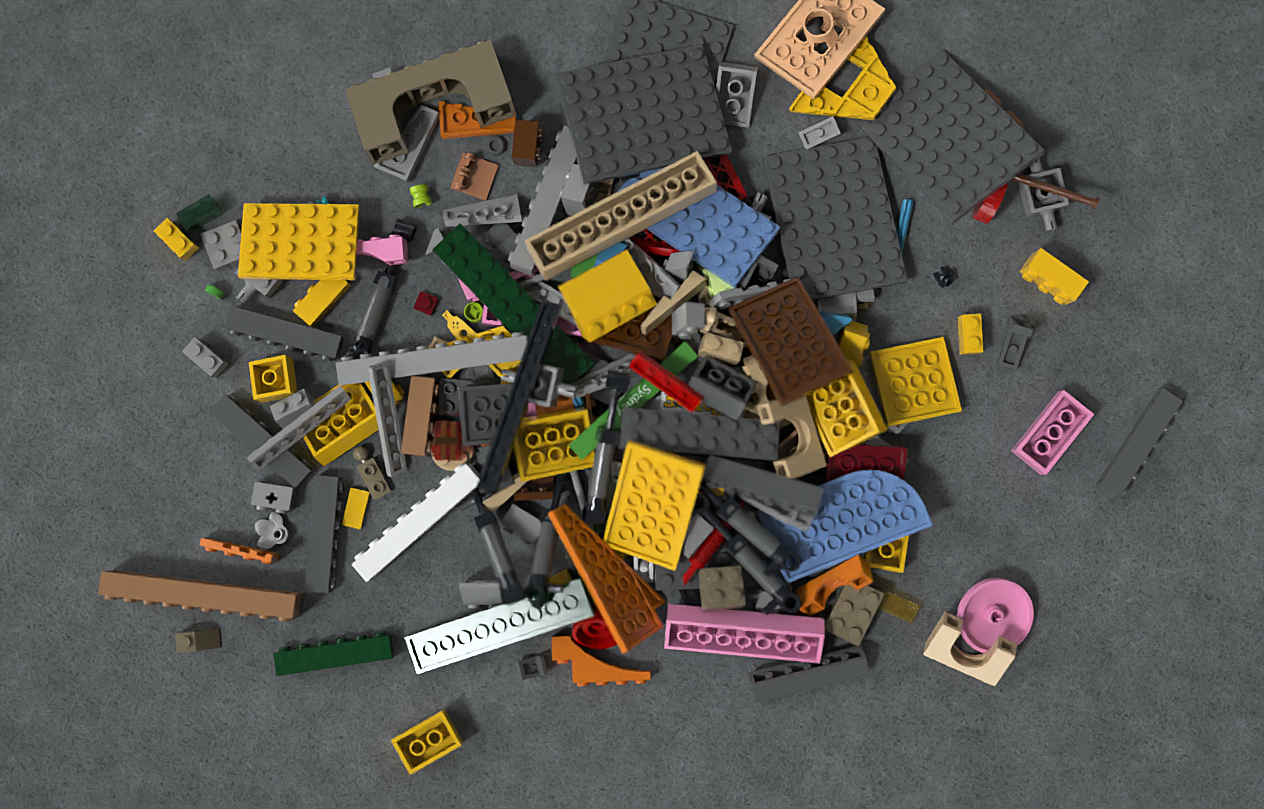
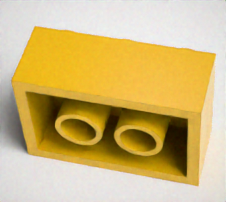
(1053, 277)
(427, 741)

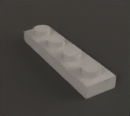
(541, 291)

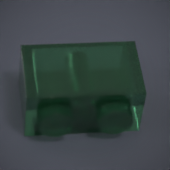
(199, 213)

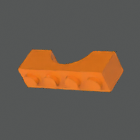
(816, 592)

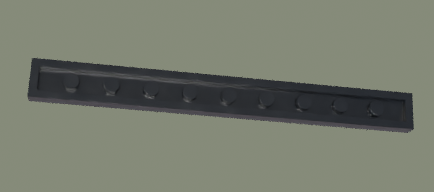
(519, 396)

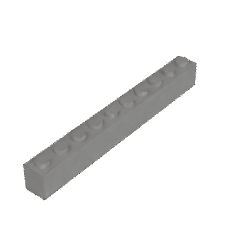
(436, 359)

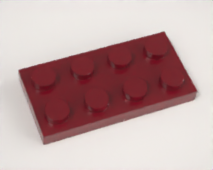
(867, 457)

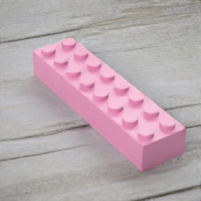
(744, 633)

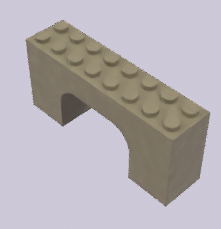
(384, 100)

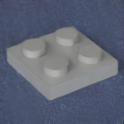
(223, 244)

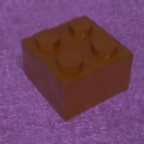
(526, 143)

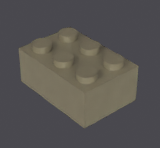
(852, 612)

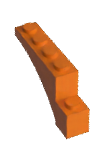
(588, 668)

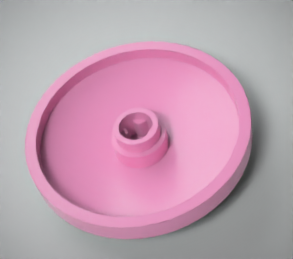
(994, 610)

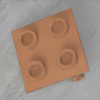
(474, 176)

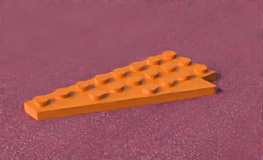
(617, 589)

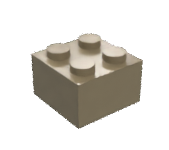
(721, 588)

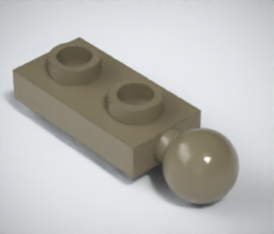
(371, 473)

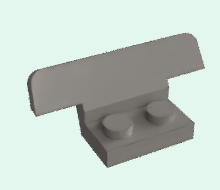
(845, 303)

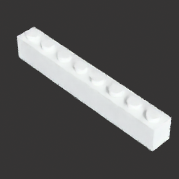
(416, 523)

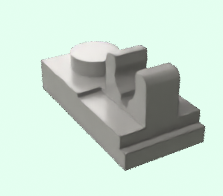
(819, 133)

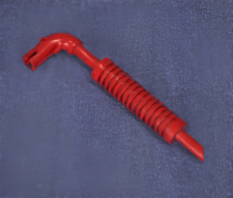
(707, 548)

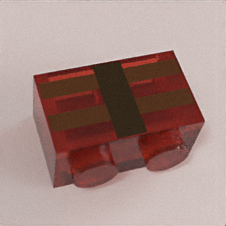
(447, 441)

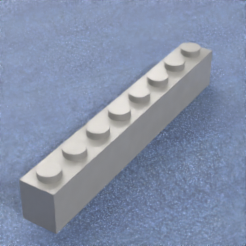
(547, 201)

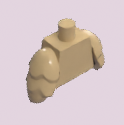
(721, 326)

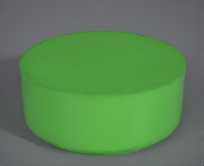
(214, 291)

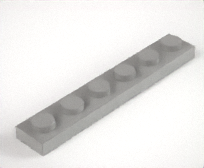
(387, 418)
(298, 428)

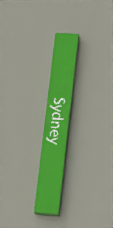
(634, 398)

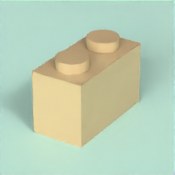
(720, 349)

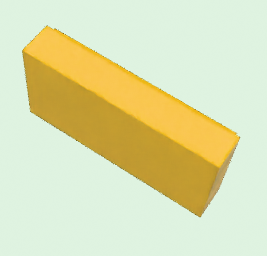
(355, 508)

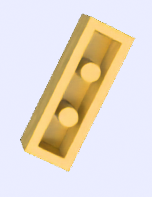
(320, 300)

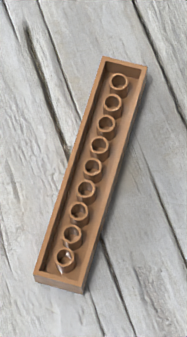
(198, 593)

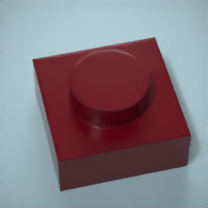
(425, 303)

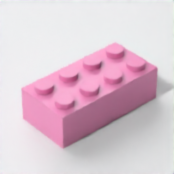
(1052, 432)

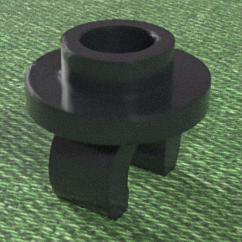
(946, 279)

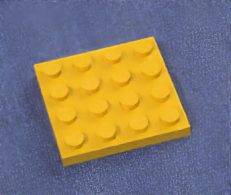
(915, 382)

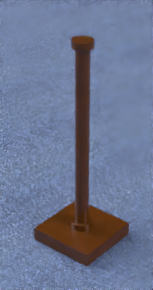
(1057, 190)

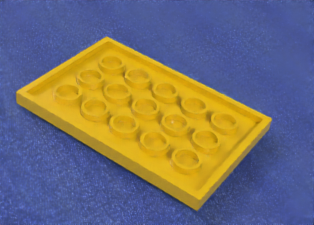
(299, 241)
(653, 504)

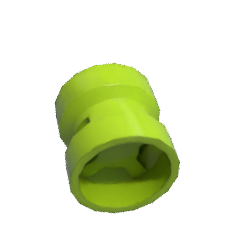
(420, 196)
(471, 311)

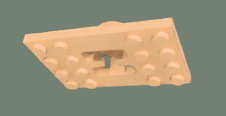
(798, 60)

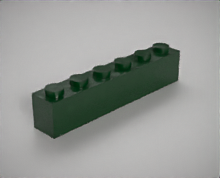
(333, 655)

